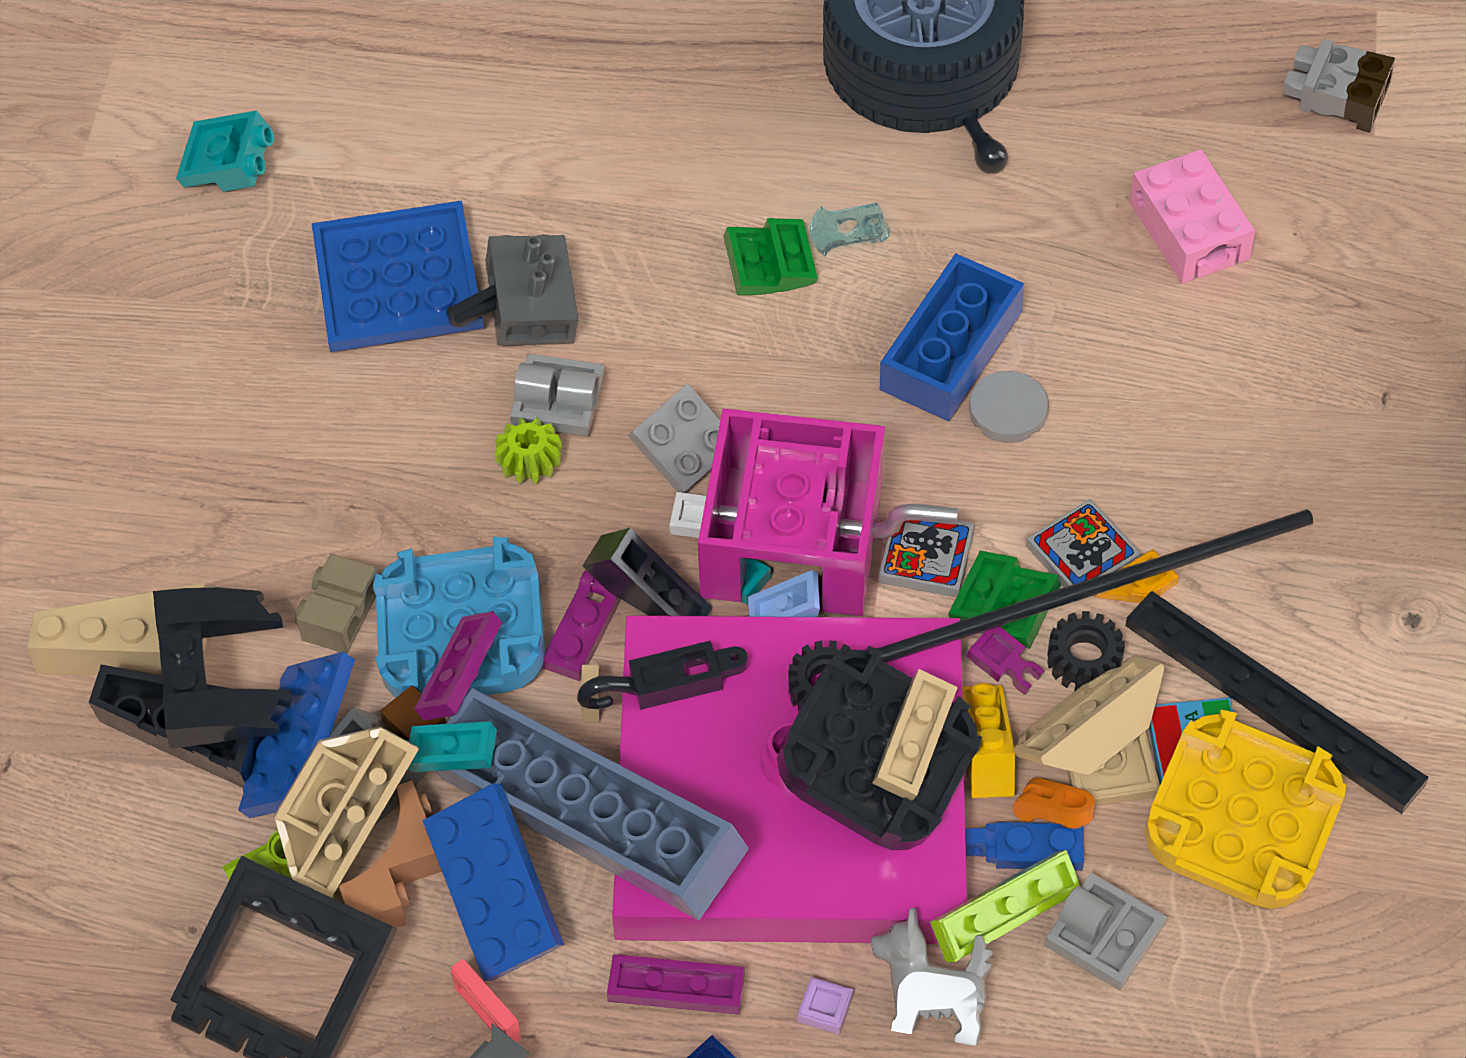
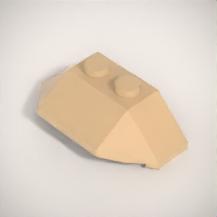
(1095, 719)
(338, 803)

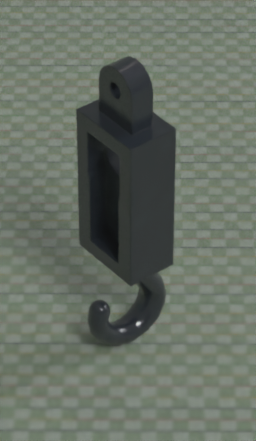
(662, 679)

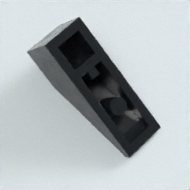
(641, 577)

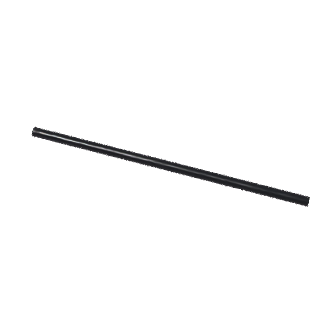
(1094, 586)

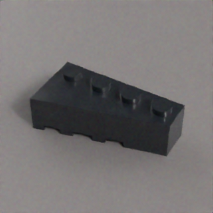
(134, 705)

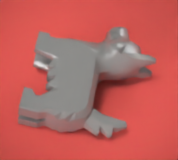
(931, 988)

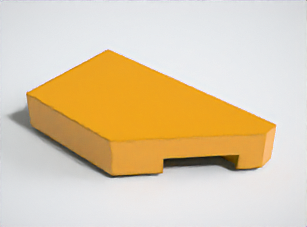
(1138, 590)

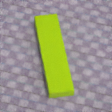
(1005, 905)

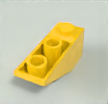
(993, 766)

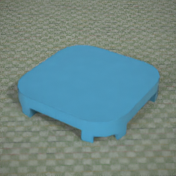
(427, 596)

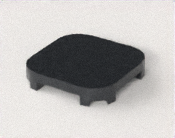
(841, 739)

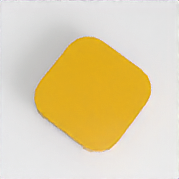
(1244, 811)

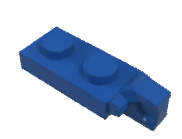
(1024, 844)

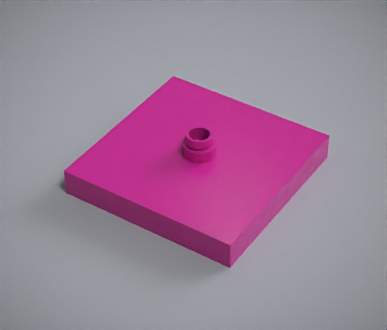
(720, 751)

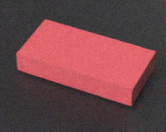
(483, 1000)

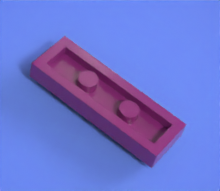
(458, 666)
(676, 984)

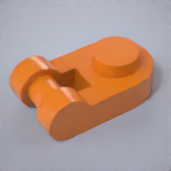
(1055, 803)

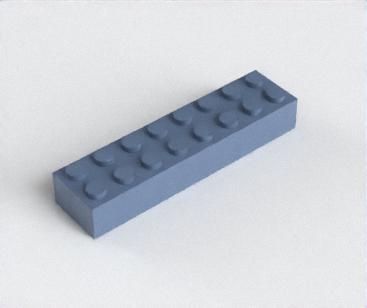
(602, 809)

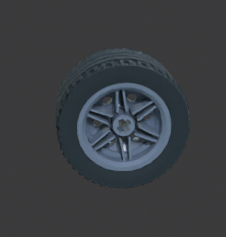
(922, 60)

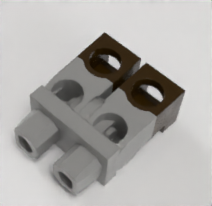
(1340, 82)

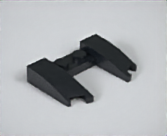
(190, 709)

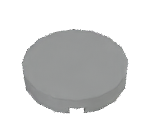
(1008, 406)

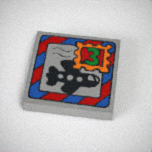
(1082, 545)
(927, 556)

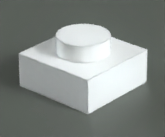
(687, 514)

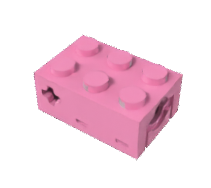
(1191, 216)

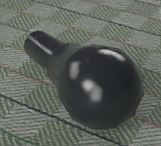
(988, 153)

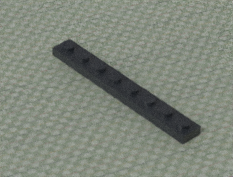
(1276, 701)

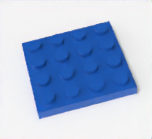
(394, 274)

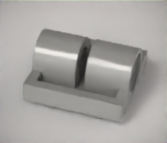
(557, 393)

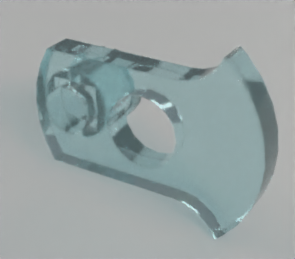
(826, 223)

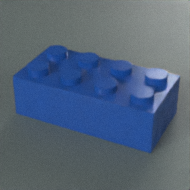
(951, 337)

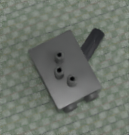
(526, 292)

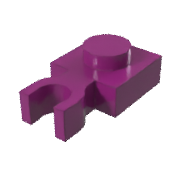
(999, 655)

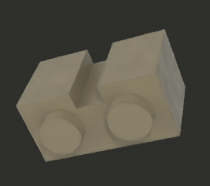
(338, 605)

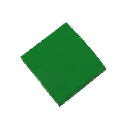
(770, 257)
(1000, 582)

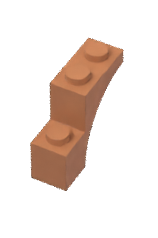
(407, 859)

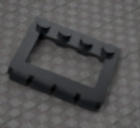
(303, 911)

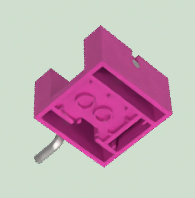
(798, 497)

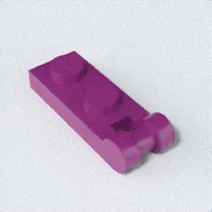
(580, 629)

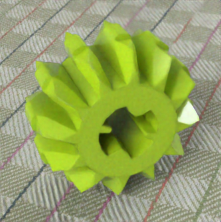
(528, 450)

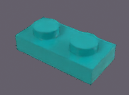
(453, 746)

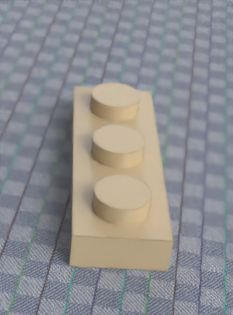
(915, 735)

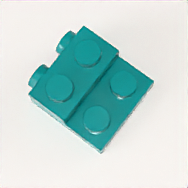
(226, 151)

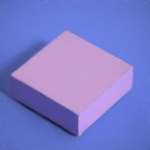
(825, 1005)

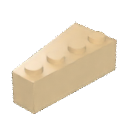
(95, 633)

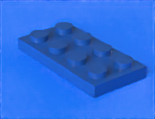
(316, 699)
(493, 882)

